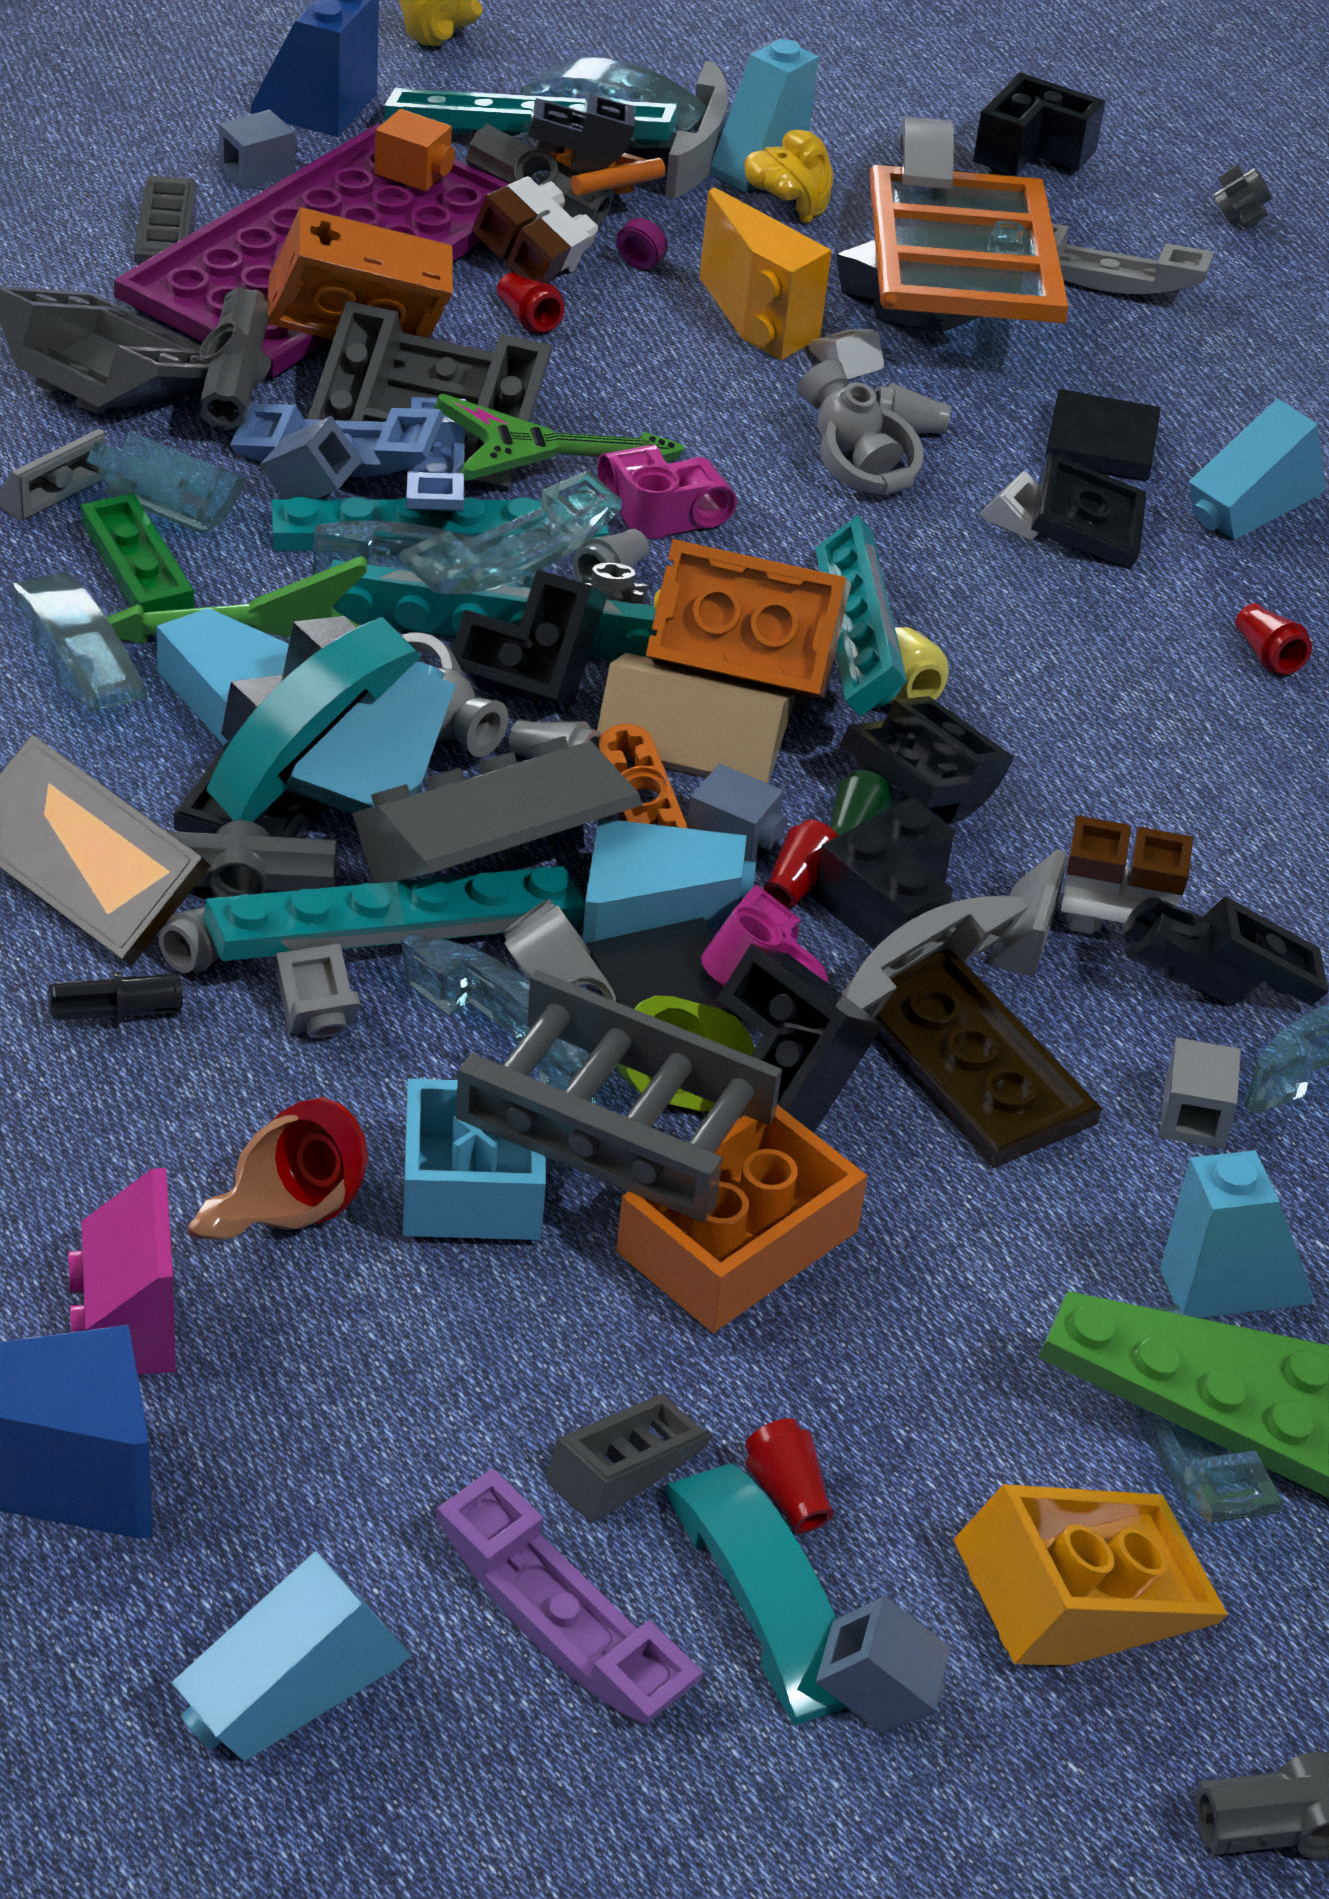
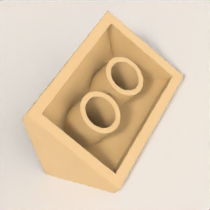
(698, 716)

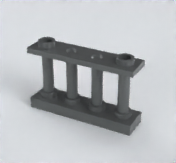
(599, 1140)

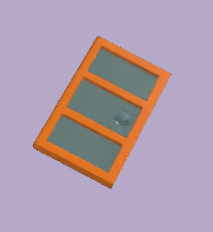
(967, 247)

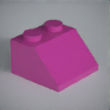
(129, 1271)

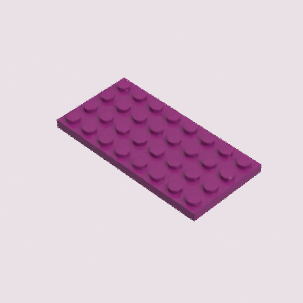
(239, 249)

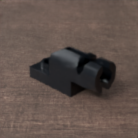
(1224, 951)

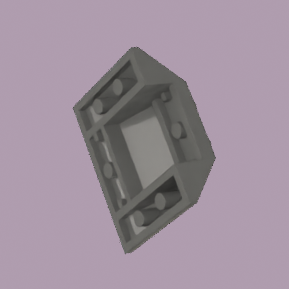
(97, 349)
(381, 368)

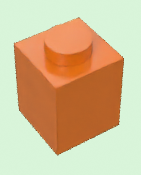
(413, 149)

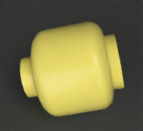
(923, 664)

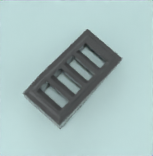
(165, 214)
(600, 1487)

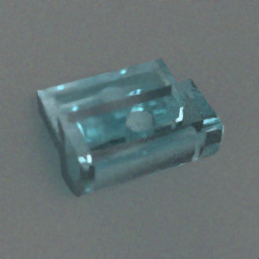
(168, 481)

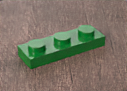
(136, 554)

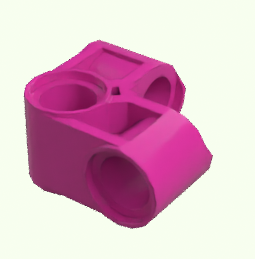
(664, 496)
(761, 922)

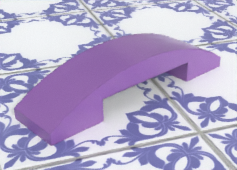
(558, 1607)

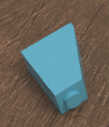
(770, 102)
(1260, 473)
(206, 653)
(377, 743)
(662, 877)
(1231, 1241)
(287, 1662)

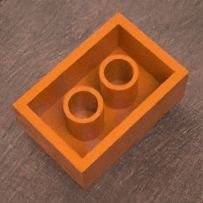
(776, 1212)

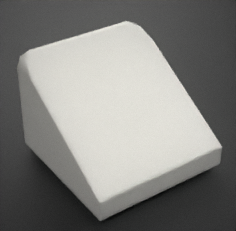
(855, 348)
(1014, 506)

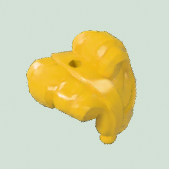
(435, 20)
(794, 171)

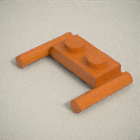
(618, 176)

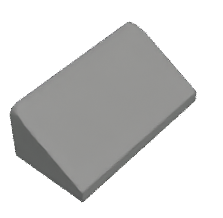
(51, 478)
(1026, 941)

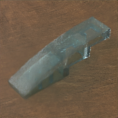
(81, 642)

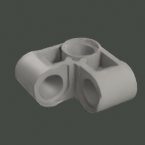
(549, 943)

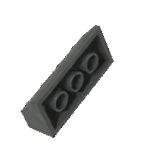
(490, 810)

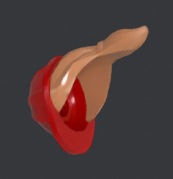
(291, 1173)

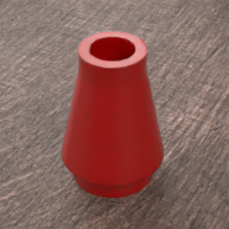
(533, 302)
(1276, 641)
(798, 862)
(789, 1471)

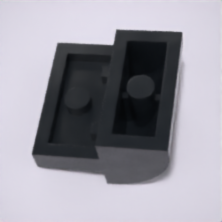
(594, 135)
(930, 756)

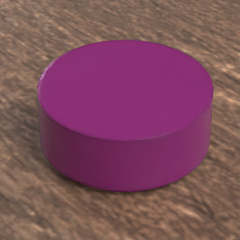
(642, 244)

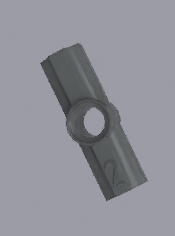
(513, 160)
(235, 358)
(252, 862)
(1269, 1809)

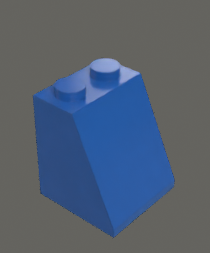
(324, 67)
(75, 1432)

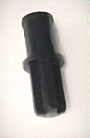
(116, 997)

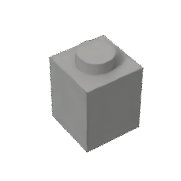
(1200, 1093)

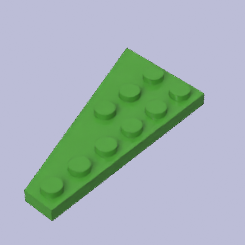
(1206, 1376)

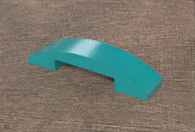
(301, 709)
(767, 1579)

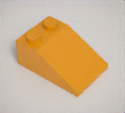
(763, 275)
(1084, 1572)

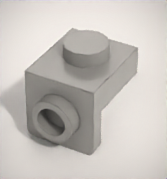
(316, 991)

